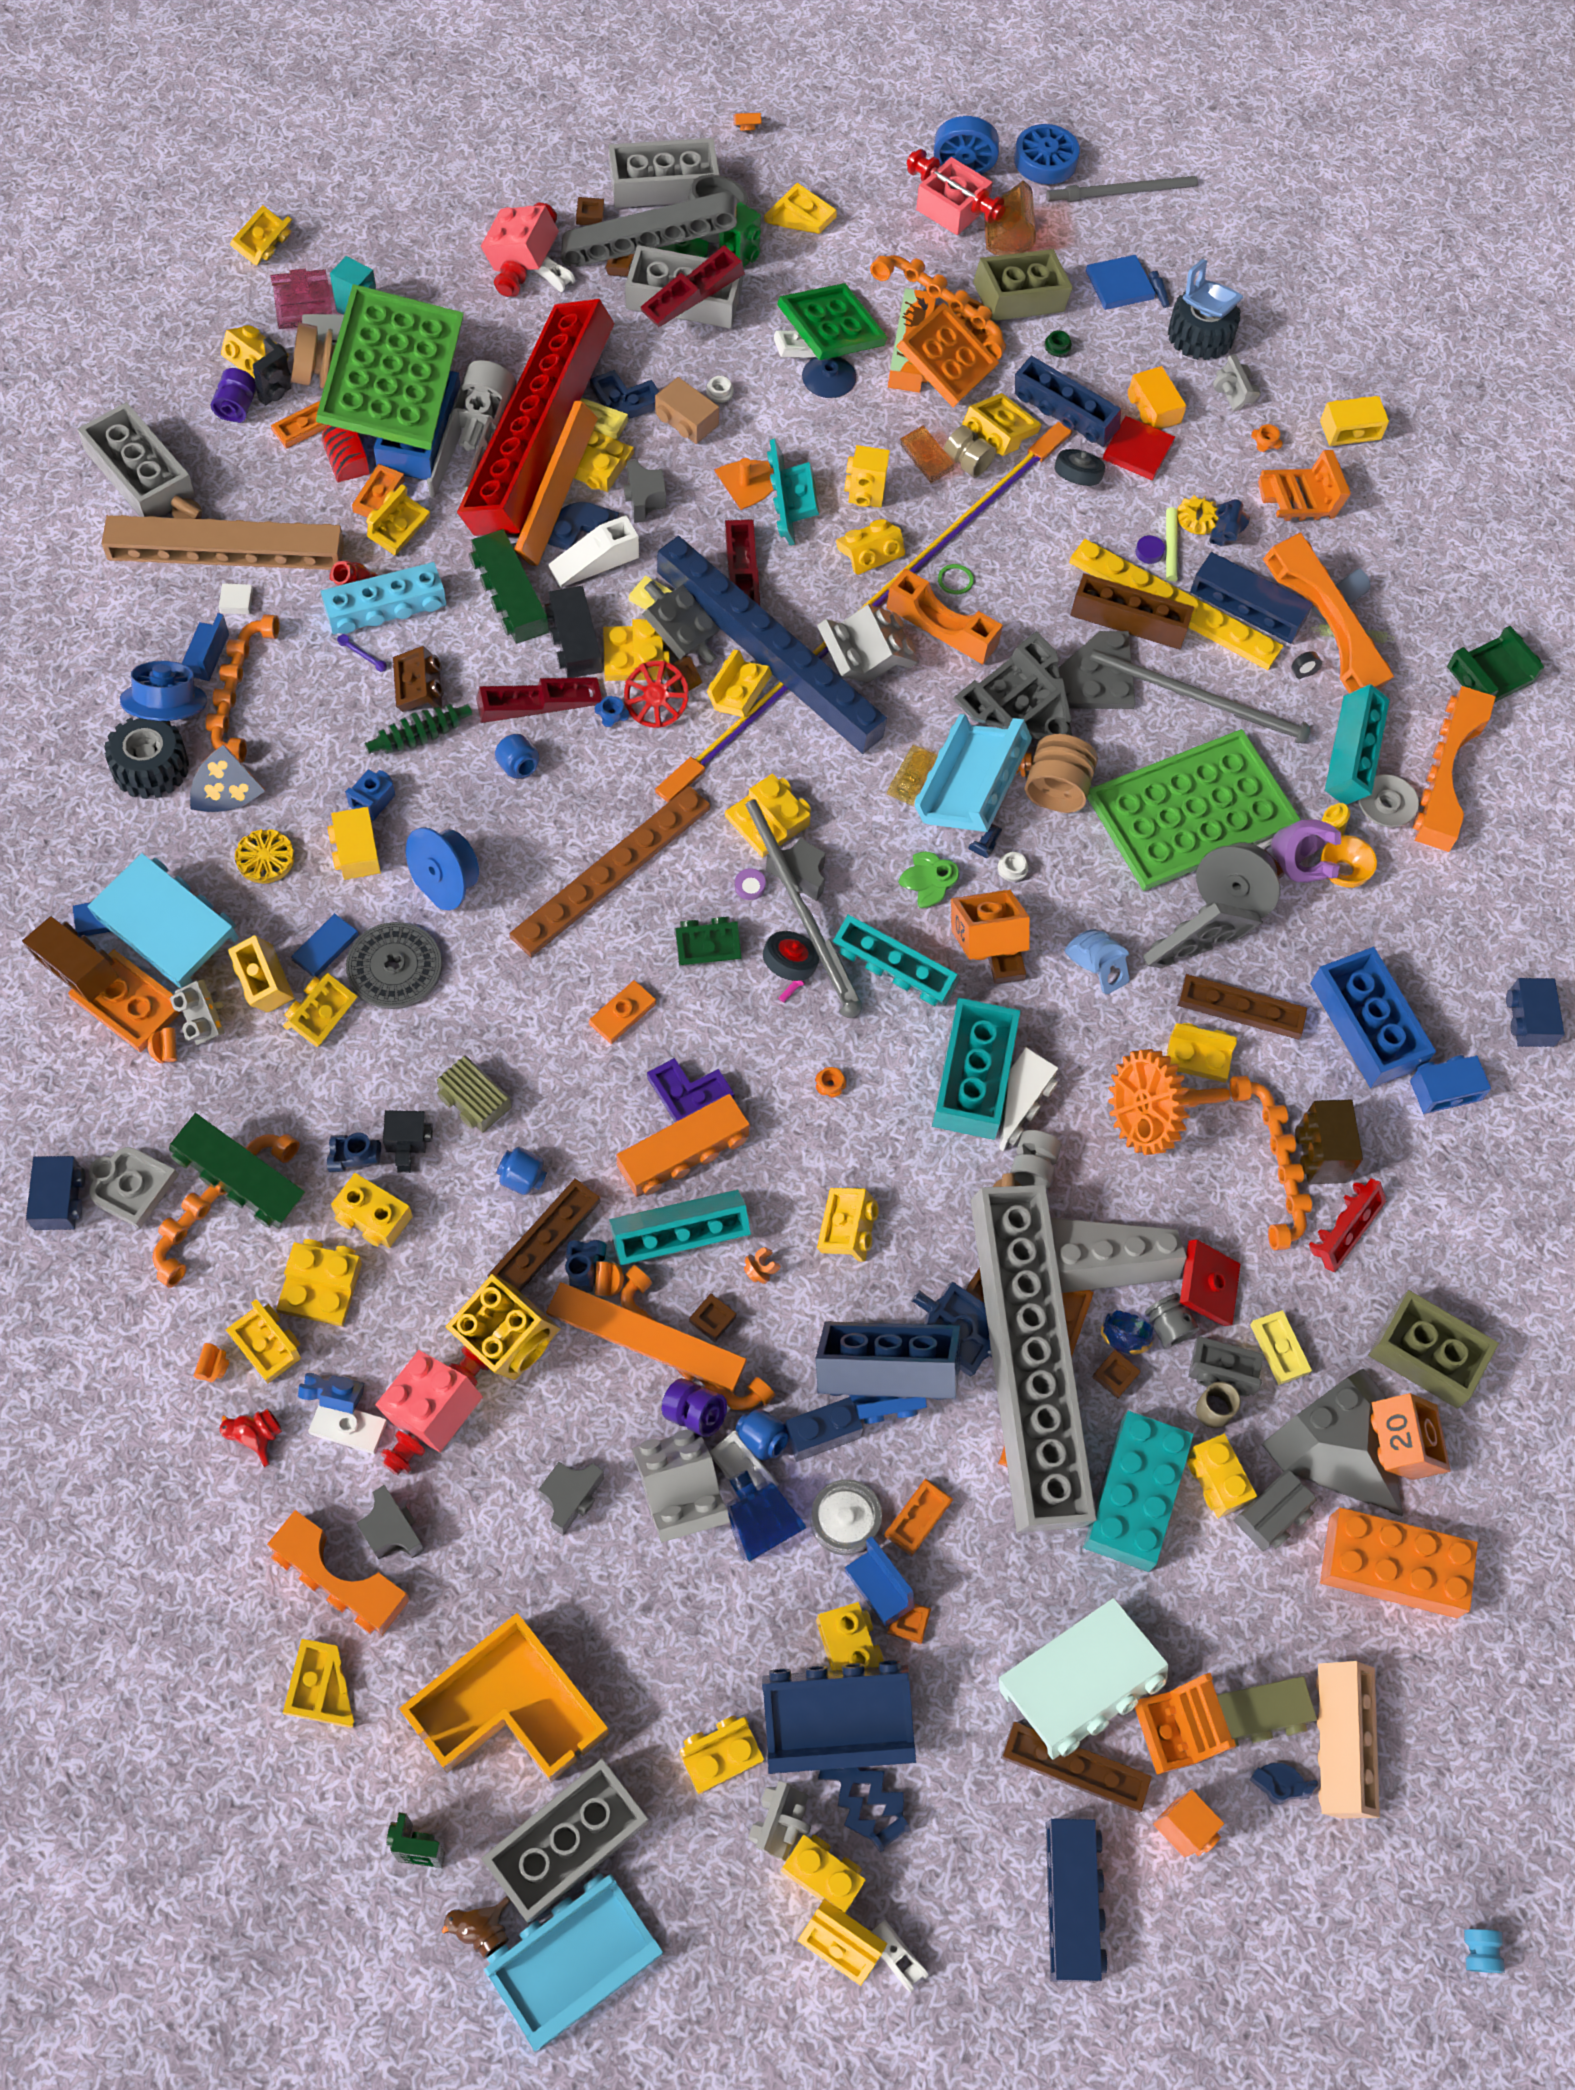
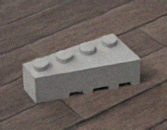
(1114, 1254)

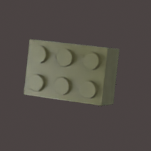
(1022, 284)
(1433, 1349)

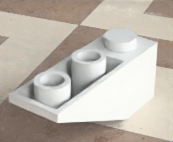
(598, 551)
(1027, 1083)

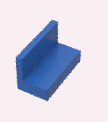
(206, 647)
(881, 1584)

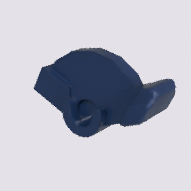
(987, 842)
(1282, 1783)

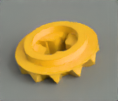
(1187, 515)

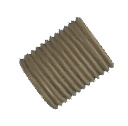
(1225, 1392)

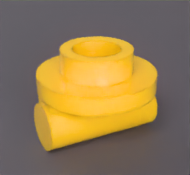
(1337, 816)

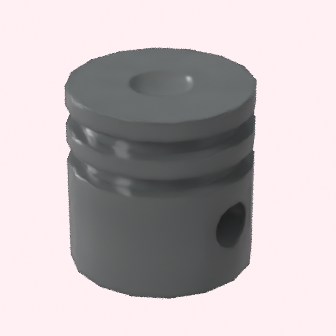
(1172, 1320)

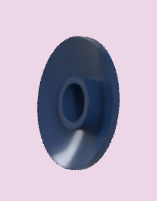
(829, 377)

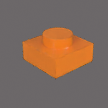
(747, 120)

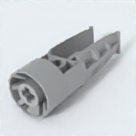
(486, 394)

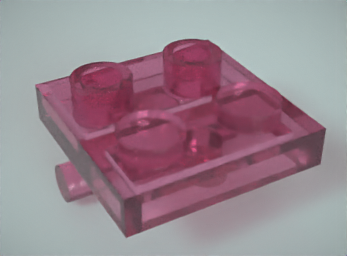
(300, 294)

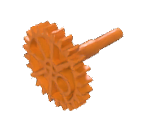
(1152, 1101)

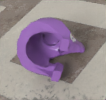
(1298, 842)

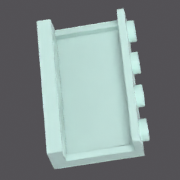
(1085, 1678)

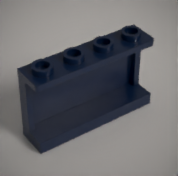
(838, 1717)

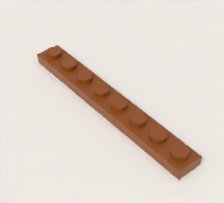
(609, 871)

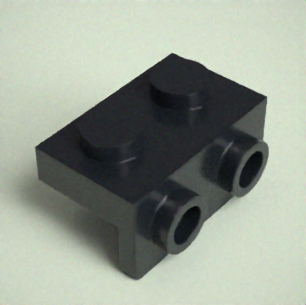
(272, 373)

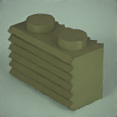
(472, 1094)

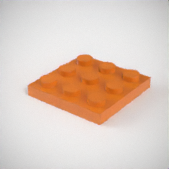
(947, 354)

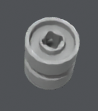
(1035, 1158)

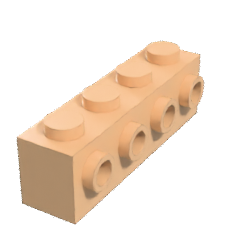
(1348, 1740)

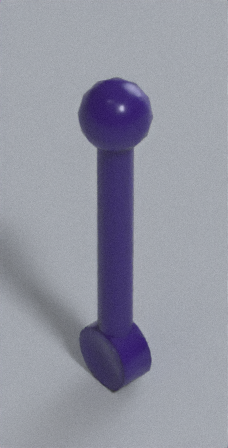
(343, 640)

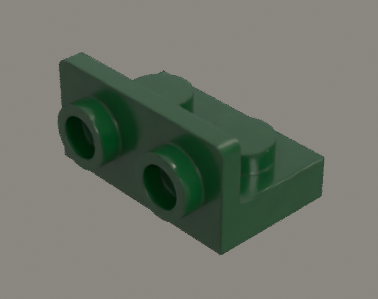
(707, 942)
(416, 1850)

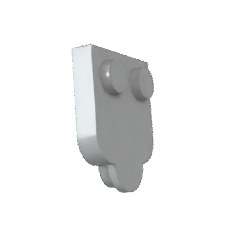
(129, 1184)

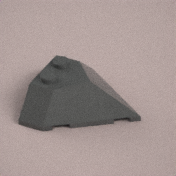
(1024, 689)
(1337, 1444)

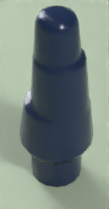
(1159, 287)

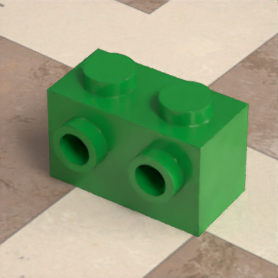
(745, 236)

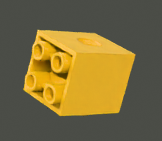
(503, 1328)

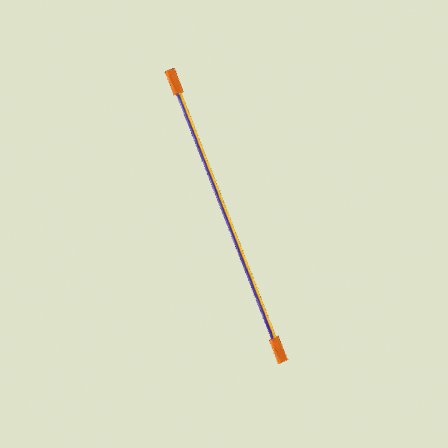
(692, 769)

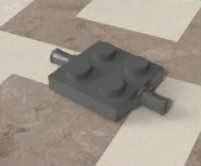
(681, 622)

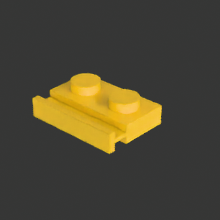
(842, 1942)

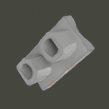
(1235, 384)
(199, 1012)
(782, 1821)

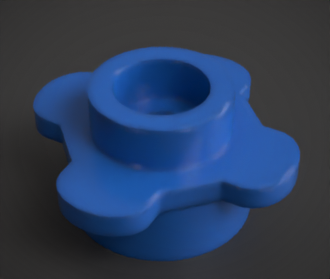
(611, 703)

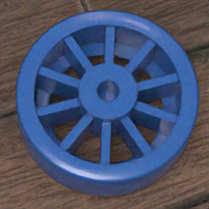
(969, 142)
(1046, 154)

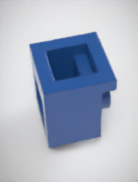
(375, 799)

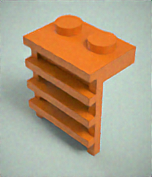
(1322, 486)
(1184, 1725)

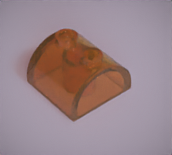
(1016, 228)

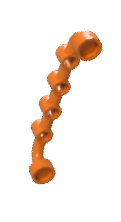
(936, 287)
(232, 675)
(1281, 1145)
(197, 1207)
(759, 1389)

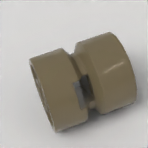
(970, 451)

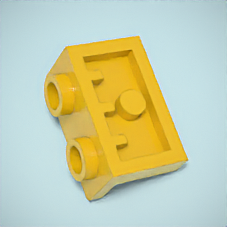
(738, 685)
(320, 1009)
(1201, 1051)
(848, 1223)
(720, 1754)

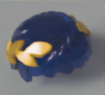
(1127, 1332)

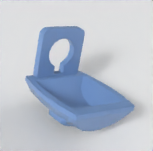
(1209, 296)
(1097, 953)

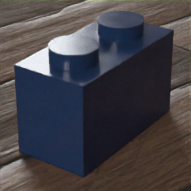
(1535, 1012)
(54, 1193)
(823, 1429)

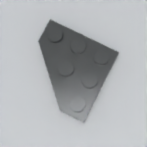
(1093, 684)
(1192, 937)

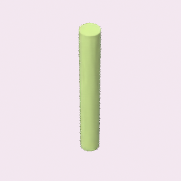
(1171, 544)

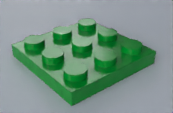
(832, 321)

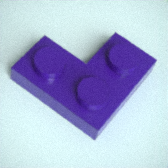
(680, 1095)

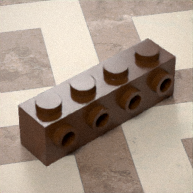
(1131, 611)

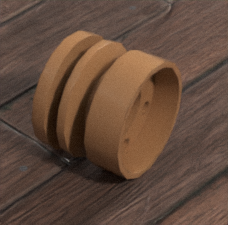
(311, 355)
(1061, 773)

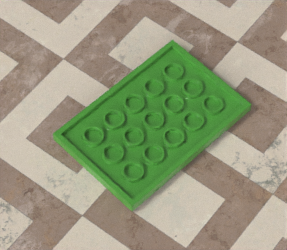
(390, 367)
(1190, 805)

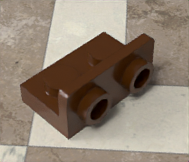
(417, 679)

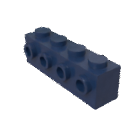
(1067, 401)
(1251, 597)
(1074, 1901)

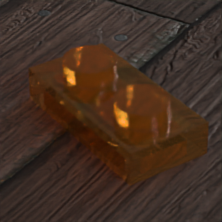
(927, 454)

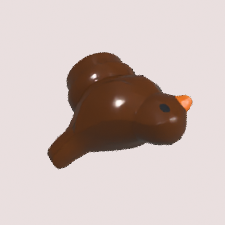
(479, 1927)

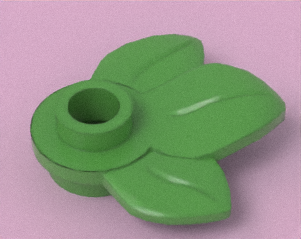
(925, 878)

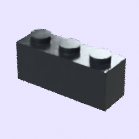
(573, 632)

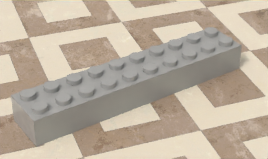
(1032, 1360)

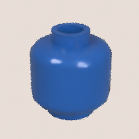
(517, 756)
(521, 1171)
(762, 1434)

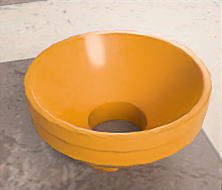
(1356, 854)

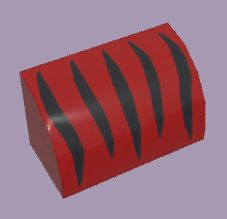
(345, 453)

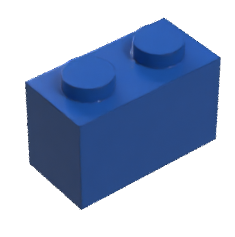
(1450, 1083)

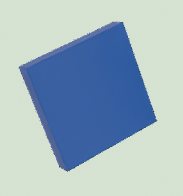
(1120, 282)

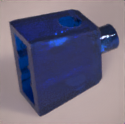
(760, 1516)

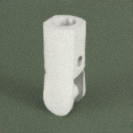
(550, 270)
(895, 1951)

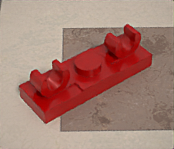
(1350, 1224)

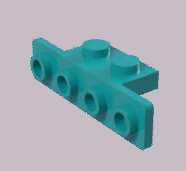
(795, 492)

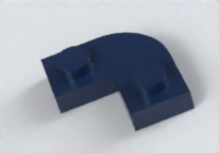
(614, 394)
(578, 518)

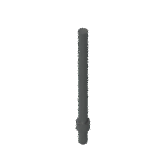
(1074, 192)

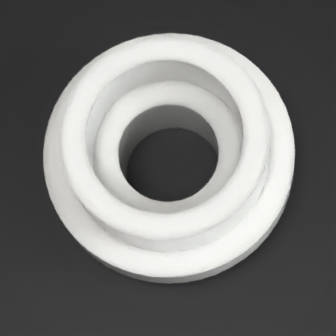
(719, 383)

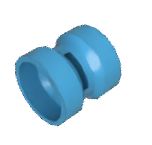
(1484, 1951)

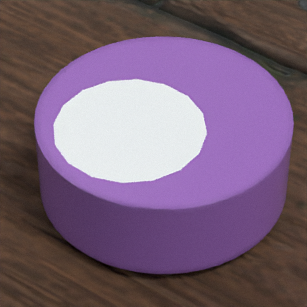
(750, 884)

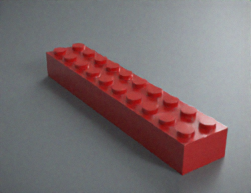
(535, 417)

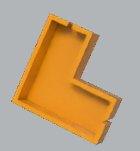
(512, 1684)

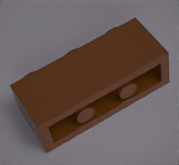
(71, 958)

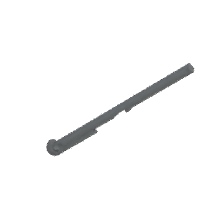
(1239, 710)
(826, 951)

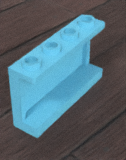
(972, 774)
(162, 919)
(572, 1960)

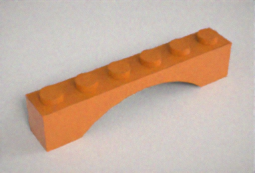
(1298, 568)
(1442, 814)

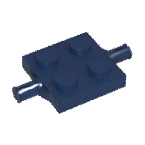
(961, 1309)

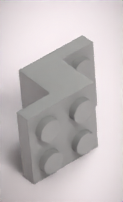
(868, 643)
(680, 1485)

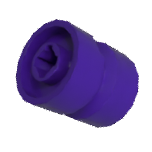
(233, 395)
(694, 1407)

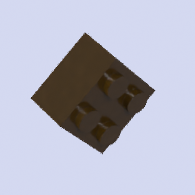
(1329, 1142)

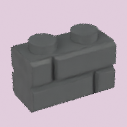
(1276, 1511)

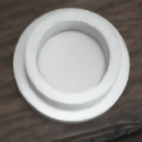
(1013, 867)

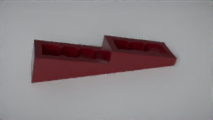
(689, 290)
(742, 556)
(548, 696)

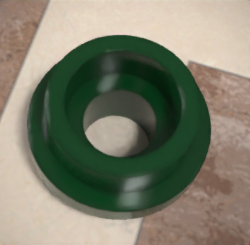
(1058, 343)

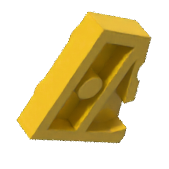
(801, 211)
(318, 1686)

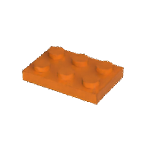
(131, 1005)

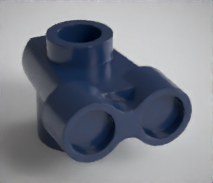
(1230, 522)
(352, 1152)
(582, 1263)

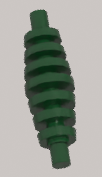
(418, 728)

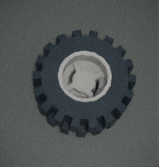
(1202, 334)
(146, 757)

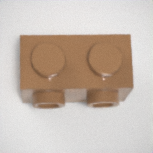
(686, 410)

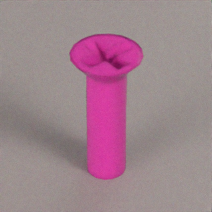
(790, 990)

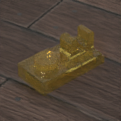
(912, 775)

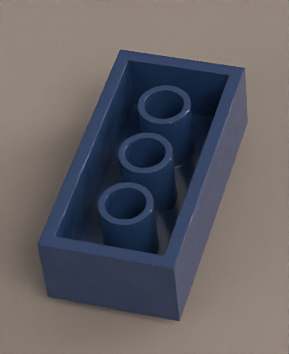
(889, 1360)

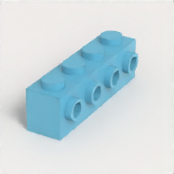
(383, 598)

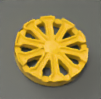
(264, 856)

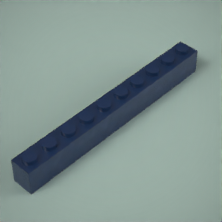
(772, 645)

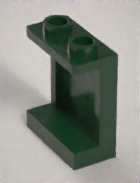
(1497, 666)

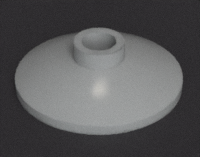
(1395, 793)

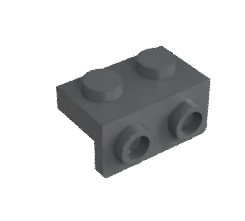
(1226, 1363)

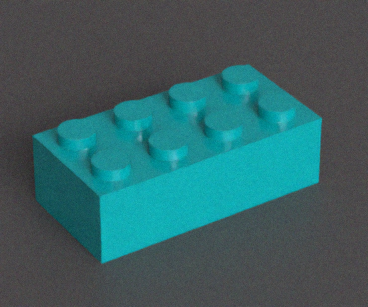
(976, 1068)
(1138, 1491)

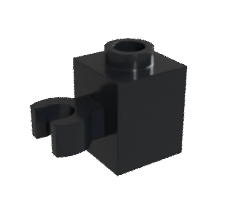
(406, 1134)

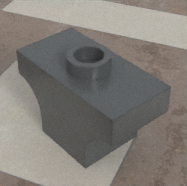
(644, 490)
(805, 864)
(570, 1493)
(389, 1527)

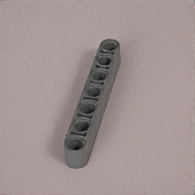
(649, 229)

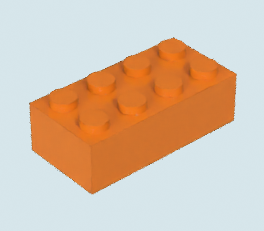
(1399, 1563)

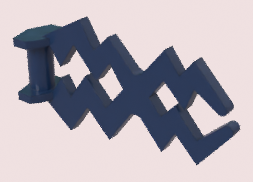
(893, 1801)

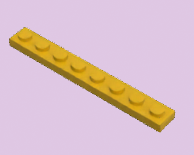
(1204, 620)

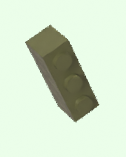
(1268, 1709)

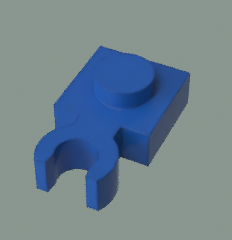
(335, 1393)

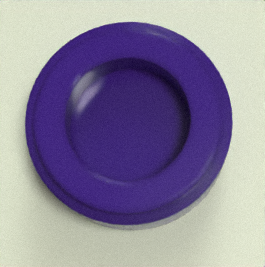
(1150, 549)

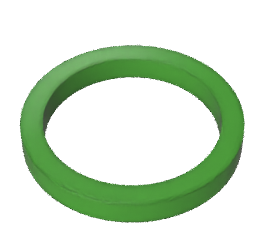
(956, 566)

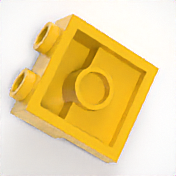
(1001, 423)
(603, 461)
(629, 647)
(780, 808)
(319, 1282)

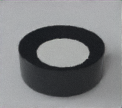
(1306, 664)

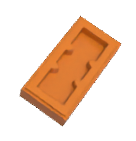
(622, 1012)
(918, 1517)

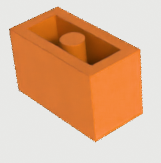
(1189, 1825)

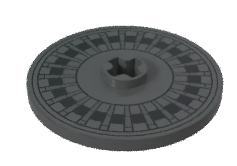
(382, 985)

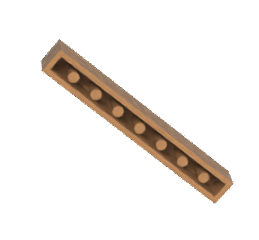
(222, 542)

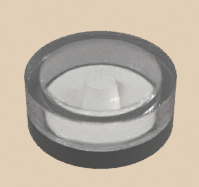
(845, 1517)

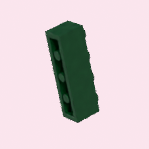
(509, 586)
(235, 1171)

